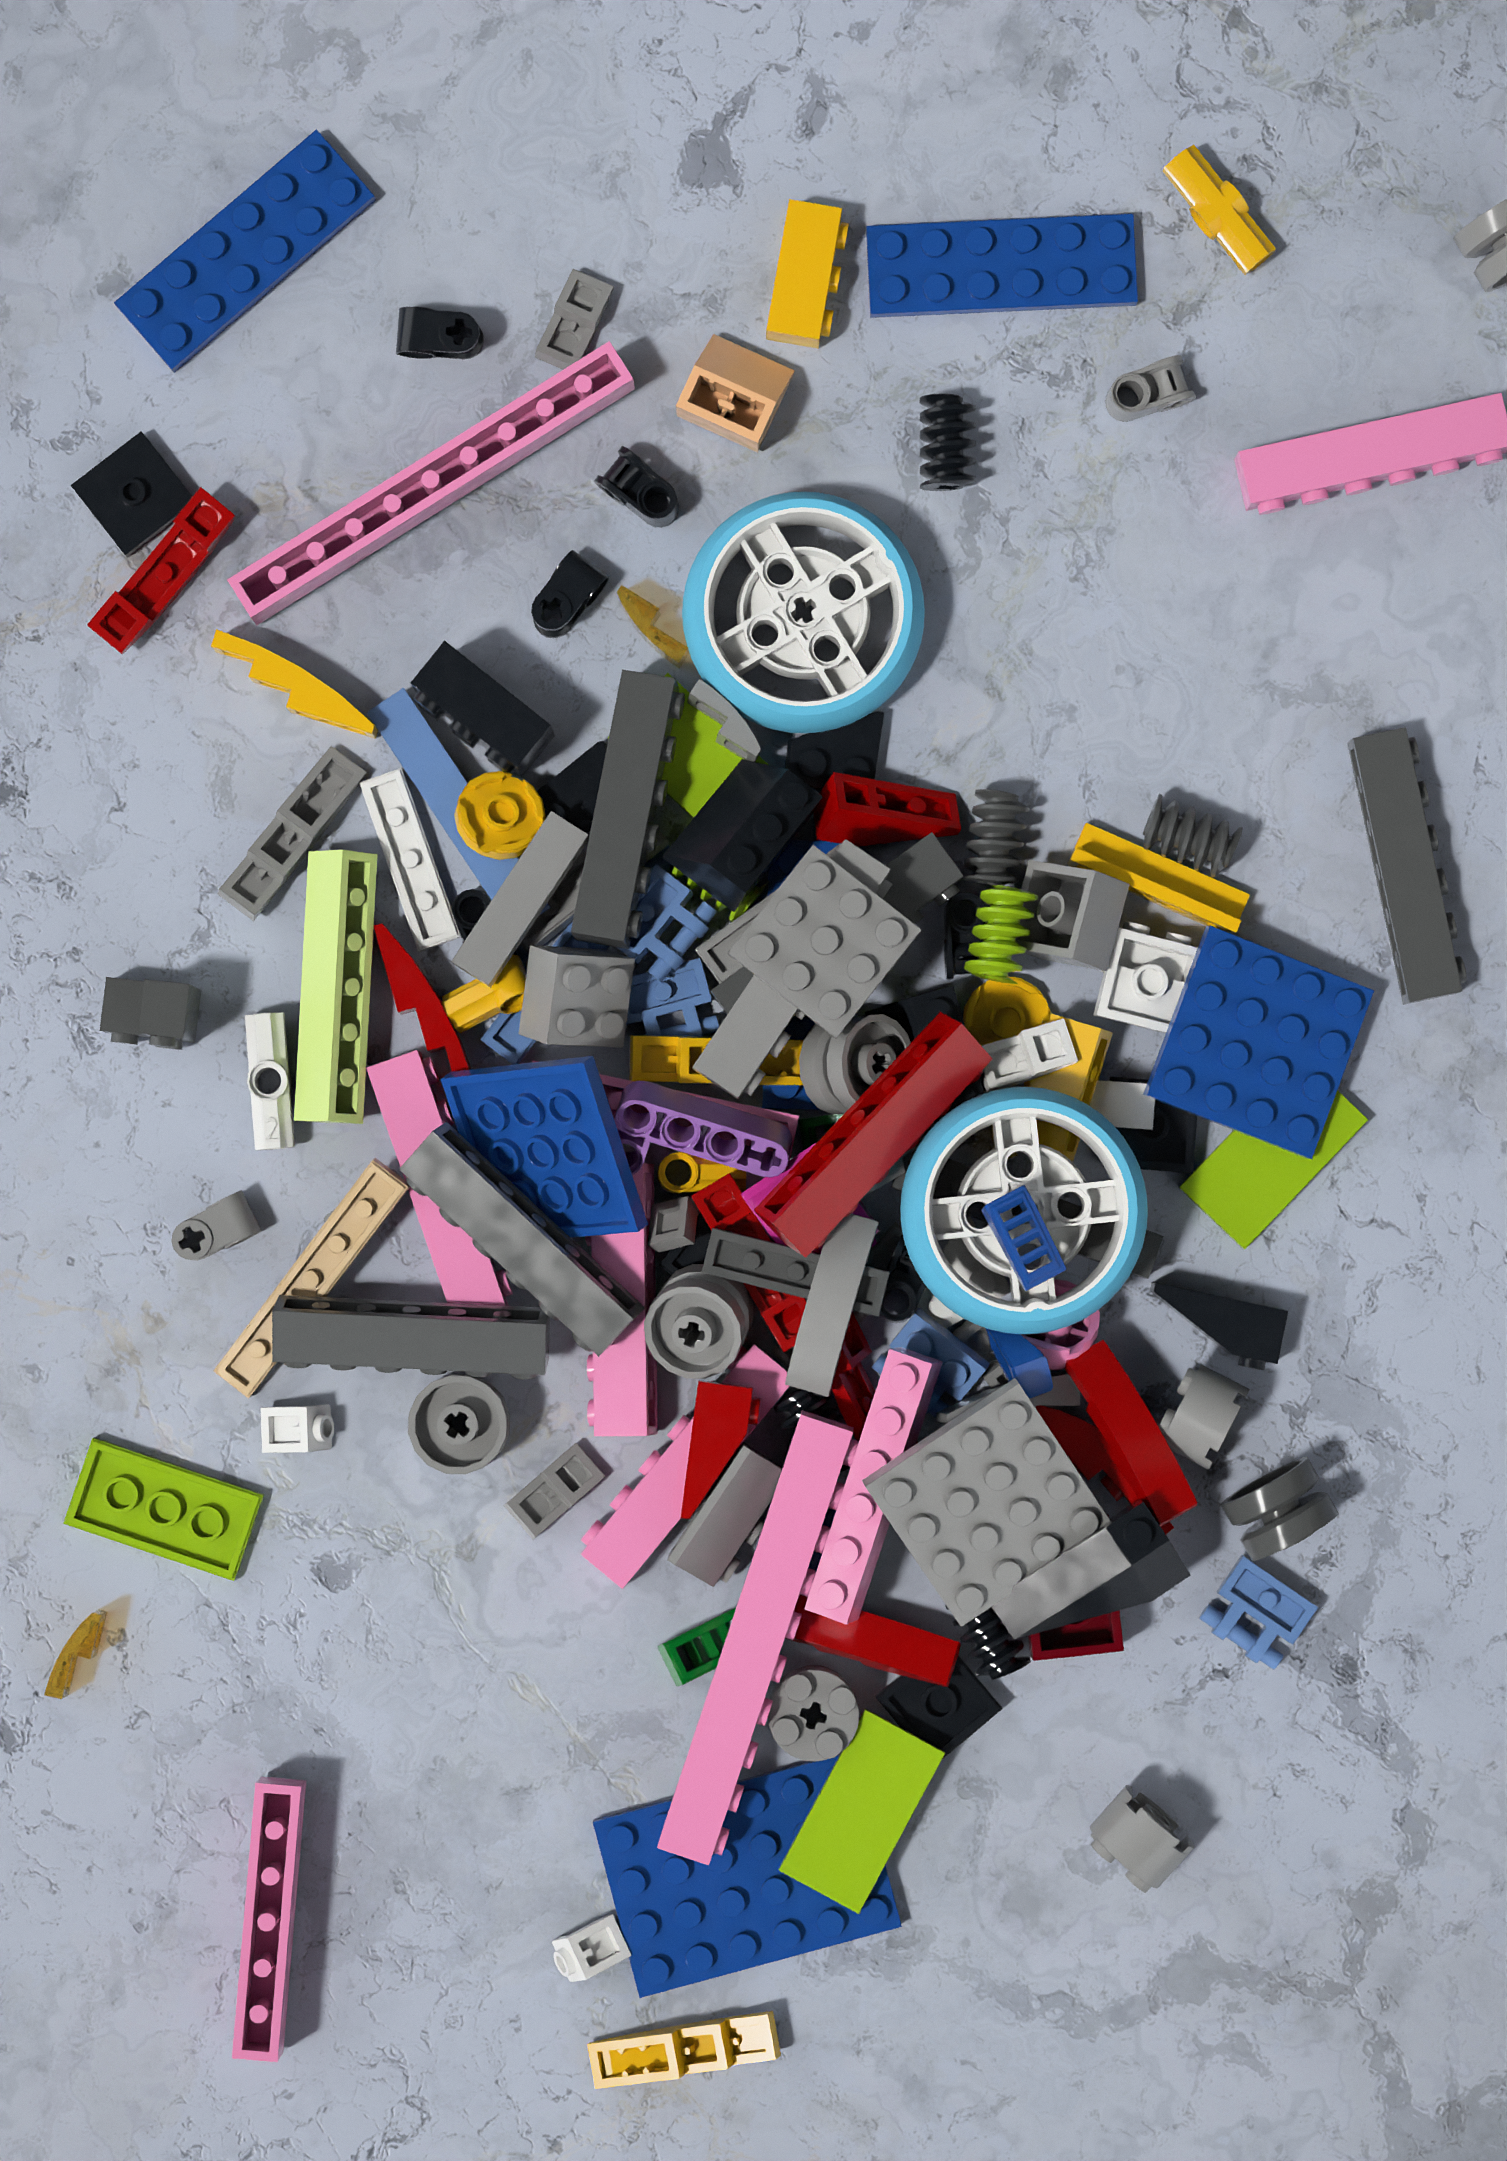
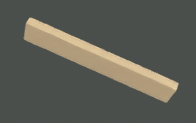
(316, 1270)

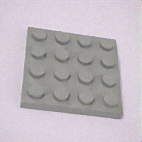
(986, 1501)

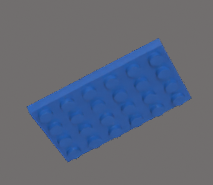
(739, 1910)

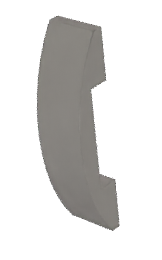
(830, 1305)

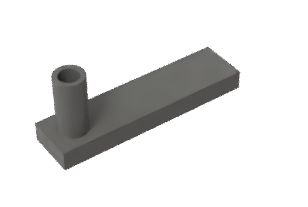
(782, 1268)

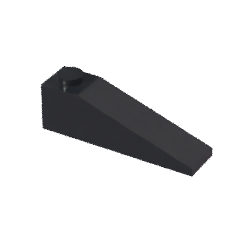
(1105, 1572)

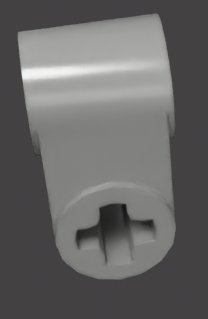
(1158, 389)
(223, 1226)

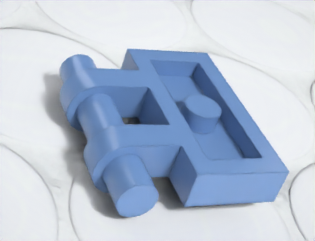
(659, 908)
(679, 991)
(960, 1363)
(1266, 1600)

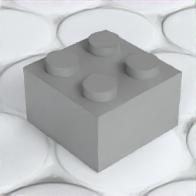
(1073, 914)
(576, 996)

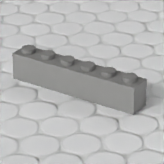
(761, 1015)

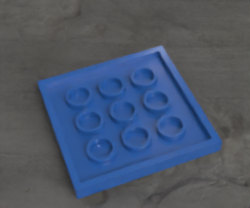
(1258, 1042)
(552, 1139)

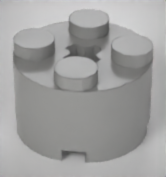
(1202, 1415)
(826, 1736)
(1140, 1839)

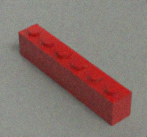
(873, 1134)

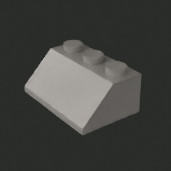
(728, 1517)

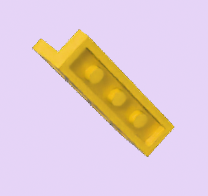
(1160, 879)

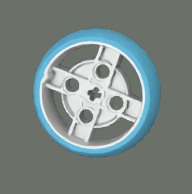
(845, 622)
(1052, 1174)

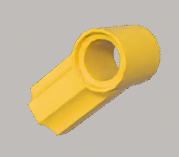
(478, 1002)
(702, 1173)

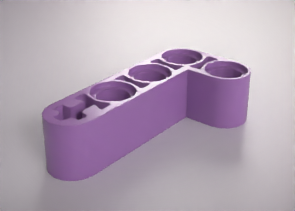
(701, 1137)

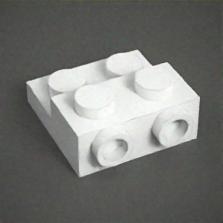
(1144, 977)

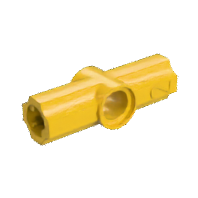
(1219, 209)

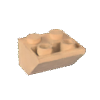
(734, 392)

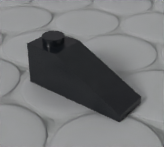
(1234, 1325)

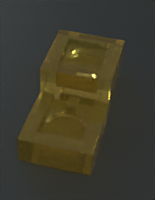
(643, 618)
(82, 1643)

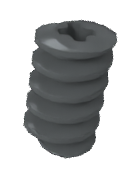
(1190, 837)
(995, 838)

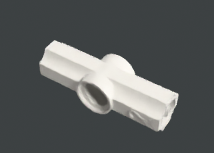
(269, 1051)

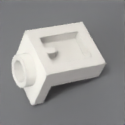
(296, 1428)
(590, 1949)

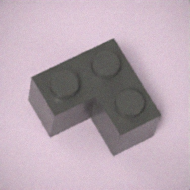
(150, 1010)

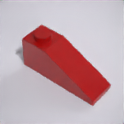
(882, 811)
(717, 1431)

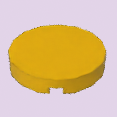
(499, 815)
(1004, 1010)

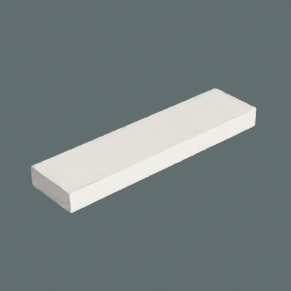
(410, 860)

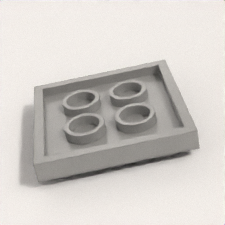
(824, 941)

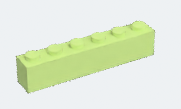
(335, 987)

